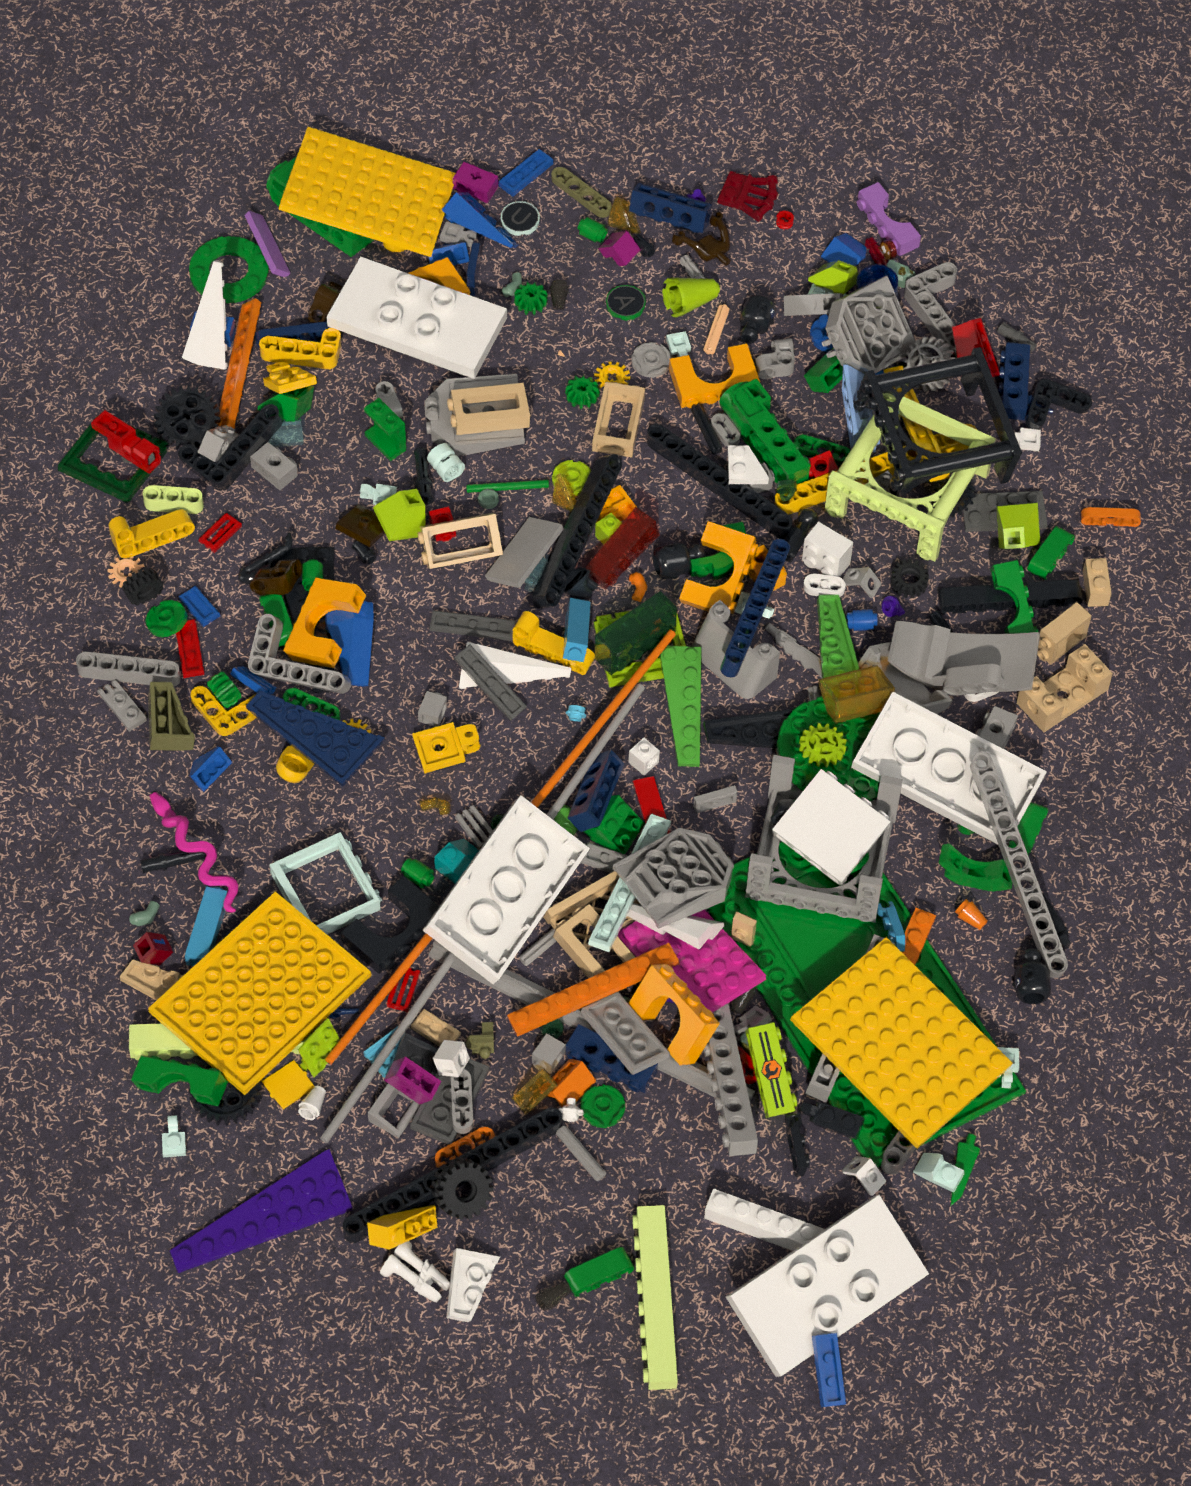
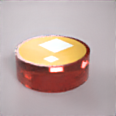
(888, 249)

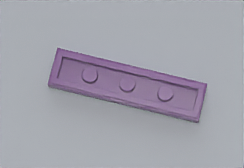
(267, 244)

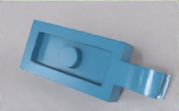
(893, 925)

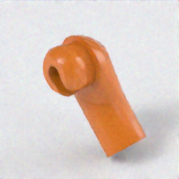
(641, 586)

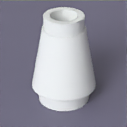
(312, 1103)

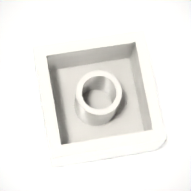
(827, 551)

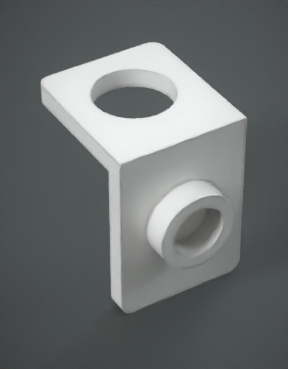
(866, 1173)

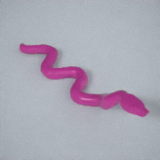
(181, 823)

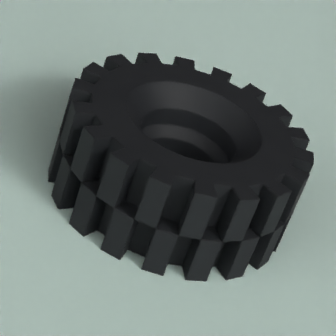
(449, 1179)

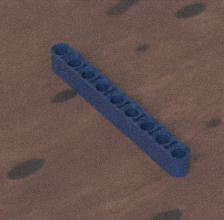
(754, 608)

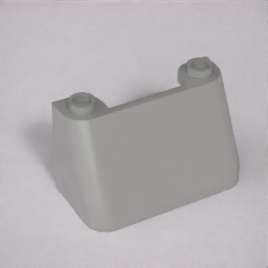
(759, 665)
(904, 685)

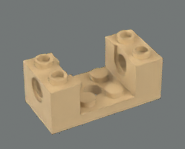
(1082, 680)

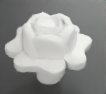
(570, 1111)

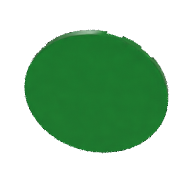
(853, 730)

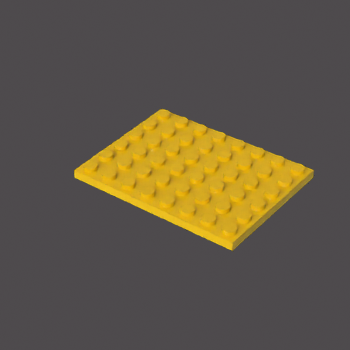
(368, 191)
(259, 992)
(901, 1042)

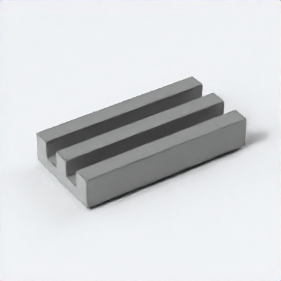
(715, 799)
(466, 813)

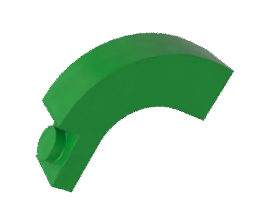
(719, 564)
(972, 873)

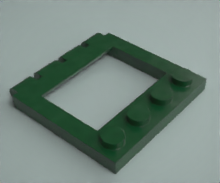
(105, 481)

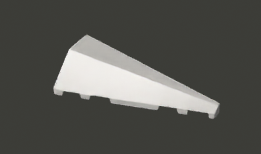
(206, 338)
(514, 667)
(689, 929)

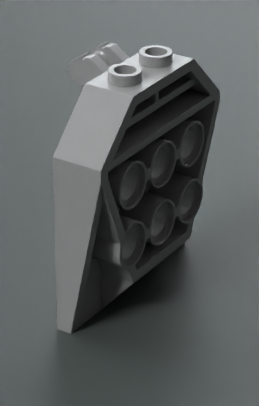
(874, 335)
(440, 425)
(677, 875)

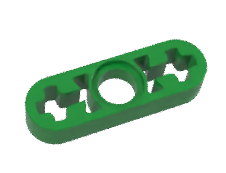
(818, 443)
(309, 699)

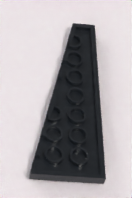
(298, 594)
(747, 730)

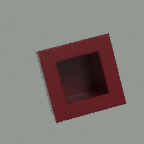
(153, 948)

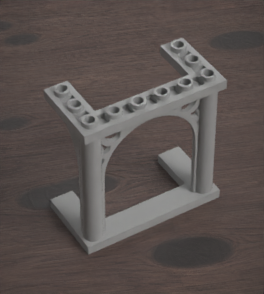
(807, 897)

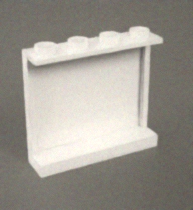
(831, 826)

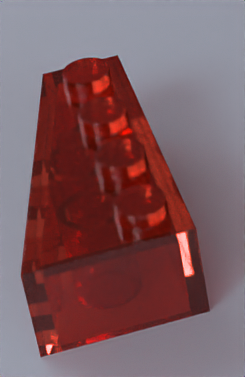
(623, 548)

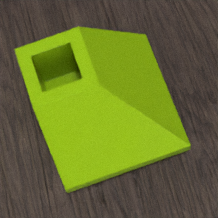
(835, 276)
(401, 515)
(1018, 525)

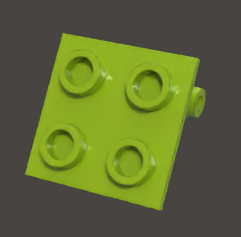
(317, 1048)

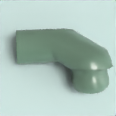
(510, 288)
(145, 917)

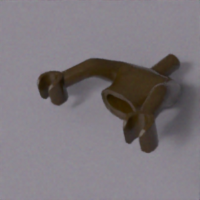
(708, 247)

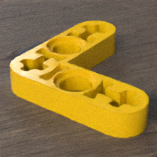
(222, 716)

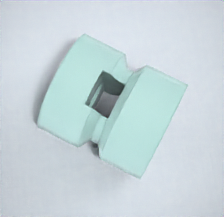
(445, 462)

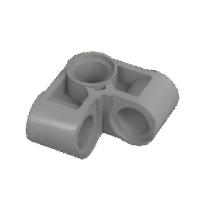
(778, 363)

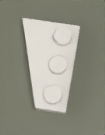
(468, 1280)

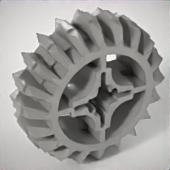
(920, 351)

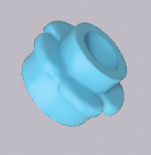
(576, 713)

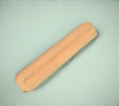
(716, 329)

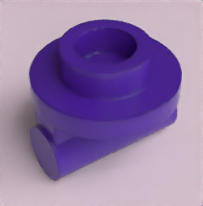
(698, 195)
(891, 607)

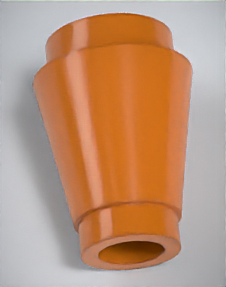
(971, 914)

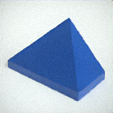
(456, 253)
(209, 767)

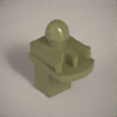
(483, 1043)

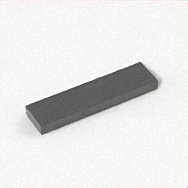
(472, 625)
(490, 682)

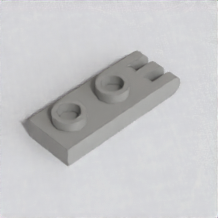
(122, 706)

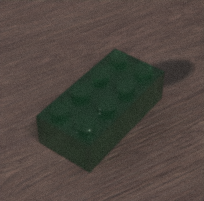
(635, 633)

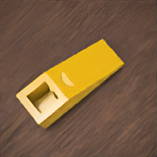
(401, 1227)

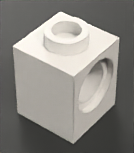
(644, 756)
(451, 1058)

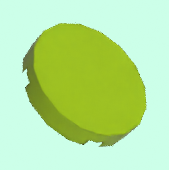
(576, 480)

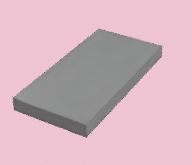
(524, 552)
(625, 1033)

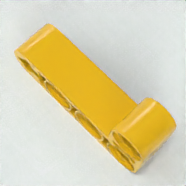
(302, 352)
(150, 534)
(540, 641)

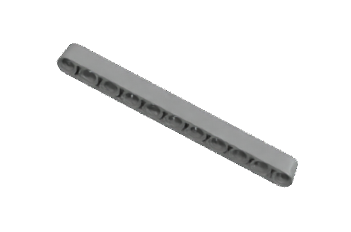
(1018, 853)

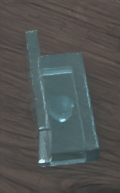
(288, 434)

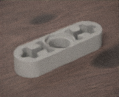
(456, 1109)

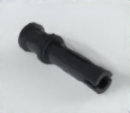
(423, 483)

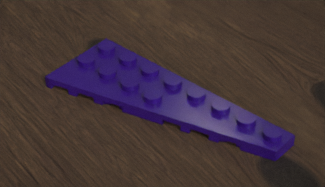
(292, 1203)

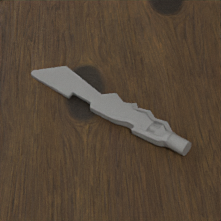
(798, 652)

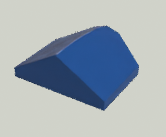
(845, 249)

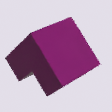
(620, 247)

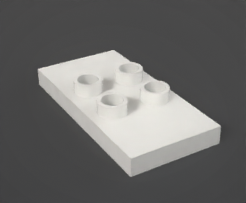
(417, 317)
(935, 765)
(506, 889)
(827, 1285)

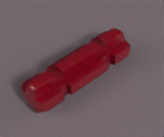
(875, 251)

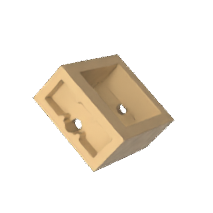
(1063, 633)

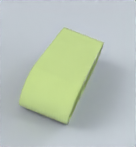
(181, 497)

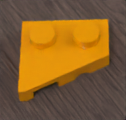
(618, 504)

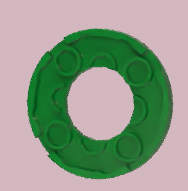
(232, 292)

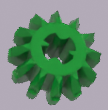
(530, 298)
(582, 392)
(224, 689)

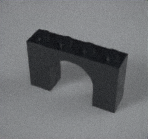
(382, 951)

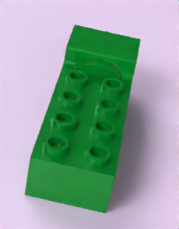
(344, 240)
(749, 410)

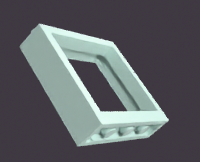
(336, 842)

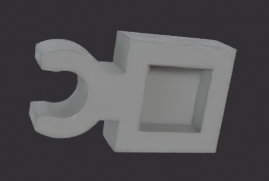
(456, 233)

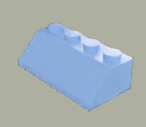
(850, 385)

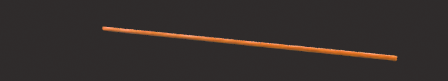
(425, 940)

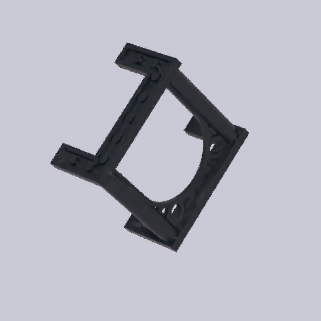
(910, 474)

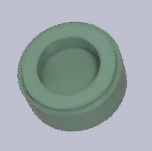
(488, 499)

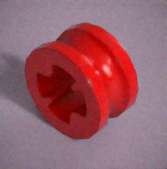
(781, 223)

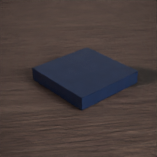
(473, 268)

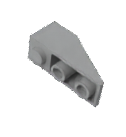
(809, 304)

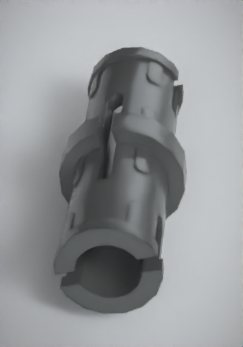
(1015, 336)

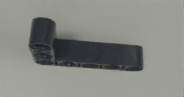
(235, 451)

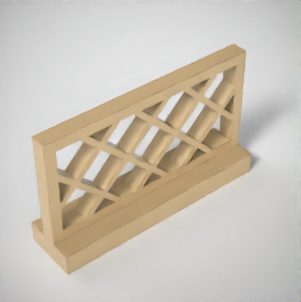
(583, 898)

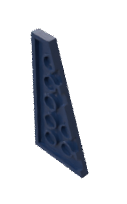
(322, 739)

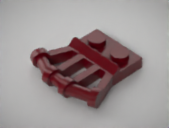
(738, 187)

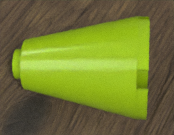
(688, 294)

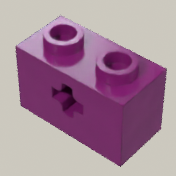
(476, 182)
(412, 1080)

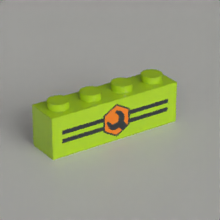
(770, 1070)

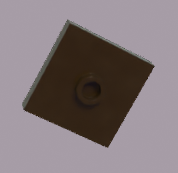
(361, 525)

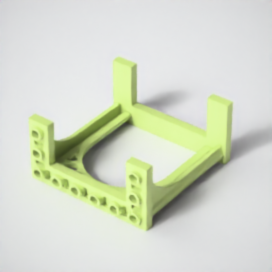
(931, 525)

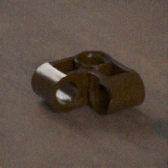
(324, 300)
(277, 579)

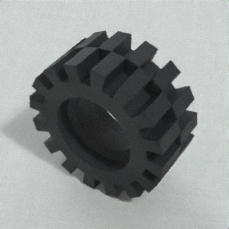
(142, 586)
(908, 588)

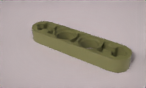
(580, 193)

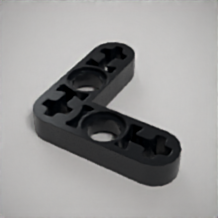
(1052, 396)

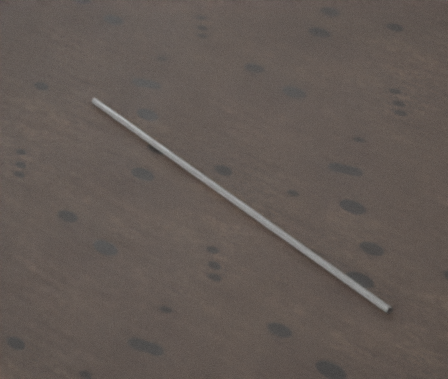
(443, 969)

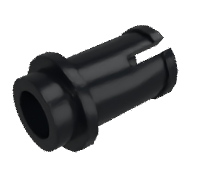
(647, 249)
(367, 556)

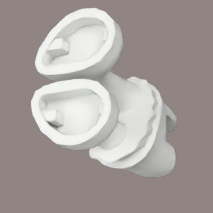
(421, 1282)

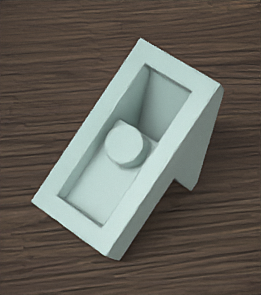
(936, 1170)

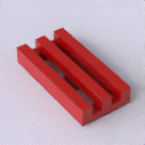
(209, 544)
(398, 1006)

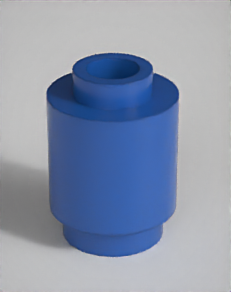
(861, 620)

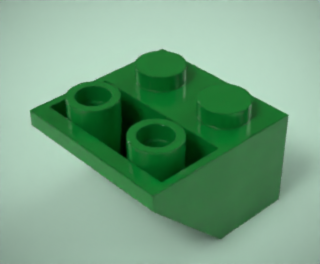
(292, 403)
(617, 827)

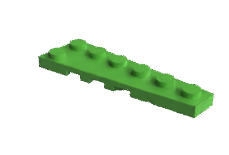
(835, 641)
(683, 689)

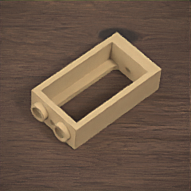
(623, 393)
(490, 420)
(492, 549)
(576, 950)

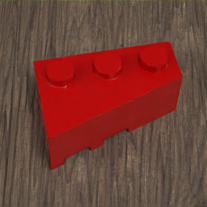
(971, 336)

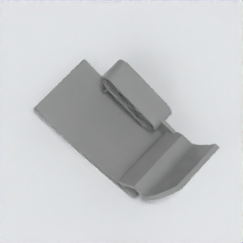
(964, 661)

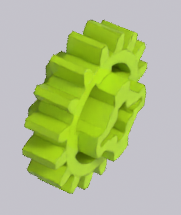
(824, 745)

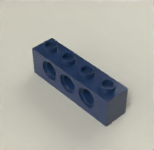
(699, 210)
(1015, 379)
(596, 791)
(585, 1039)

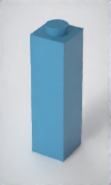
(576, 630)
(206, 925)

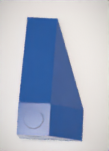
(469, 213)
(354, 637)

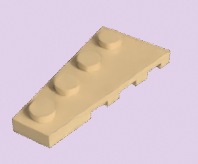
(149, 978)

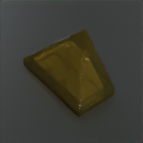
(622, 218)
(563, 494)
(534, 1091)

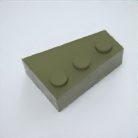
(166, 719)

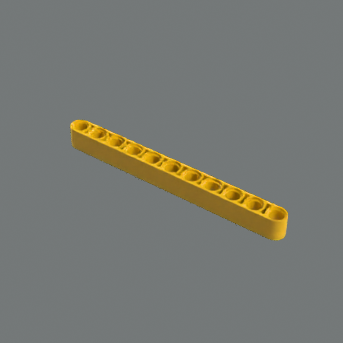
(815, 490)

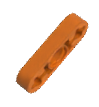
(1120, 516)
(476, 1135)

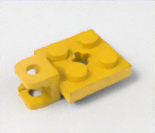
(287, 379)
(454, 741)

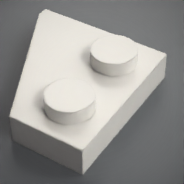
(744, 466)

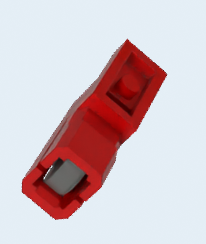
(124, 441)

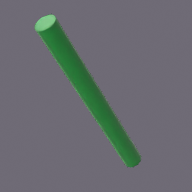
(508, 486)

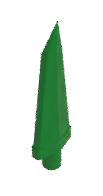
(965, 1160)

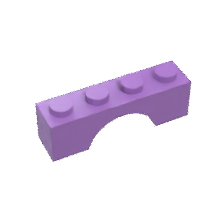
(874, 202)

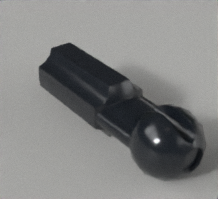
(806, 519)

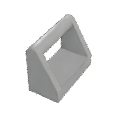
(382, 1104)

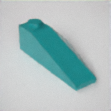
(455, 859)

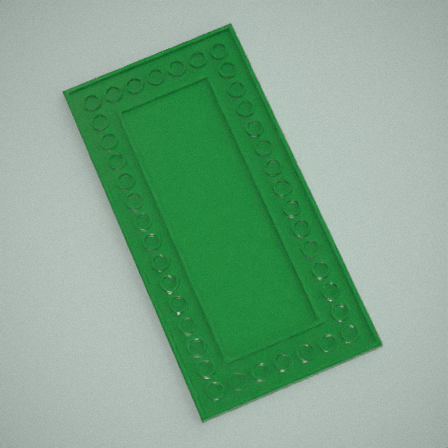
(809, 951)

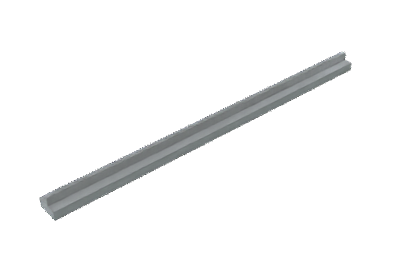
(530, 992)

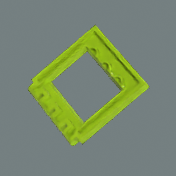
(622, 677)

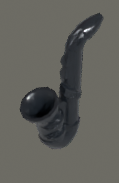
(265, 562)

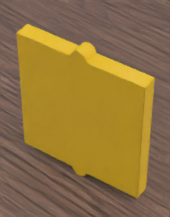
(288, 1084)

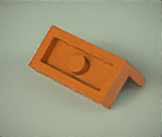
(572, 1081)

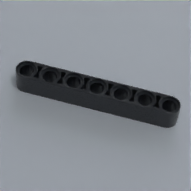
(986, 597)

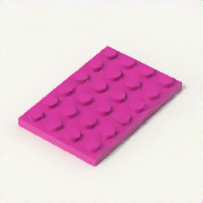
(713, 972)

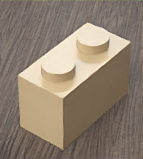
(1096, 582)

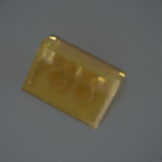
(855, 693)

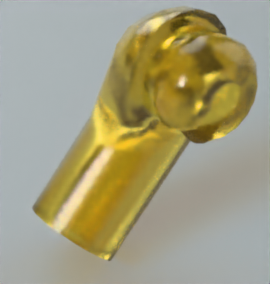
(435, 802)

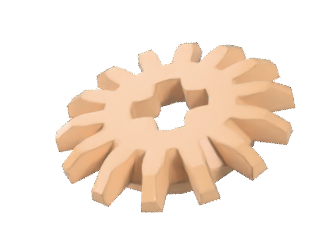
(120, 565)

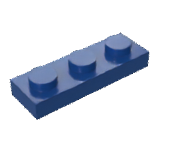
(525, 172)
(828, 1370)

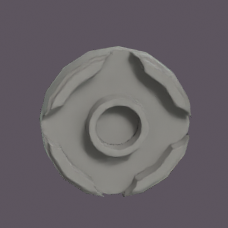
(652, 365)

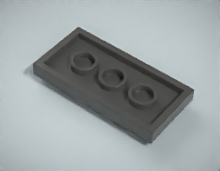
(983, 512)
(435, 1116)

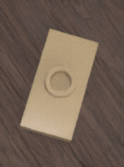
(743, 929)
(434, 1028)

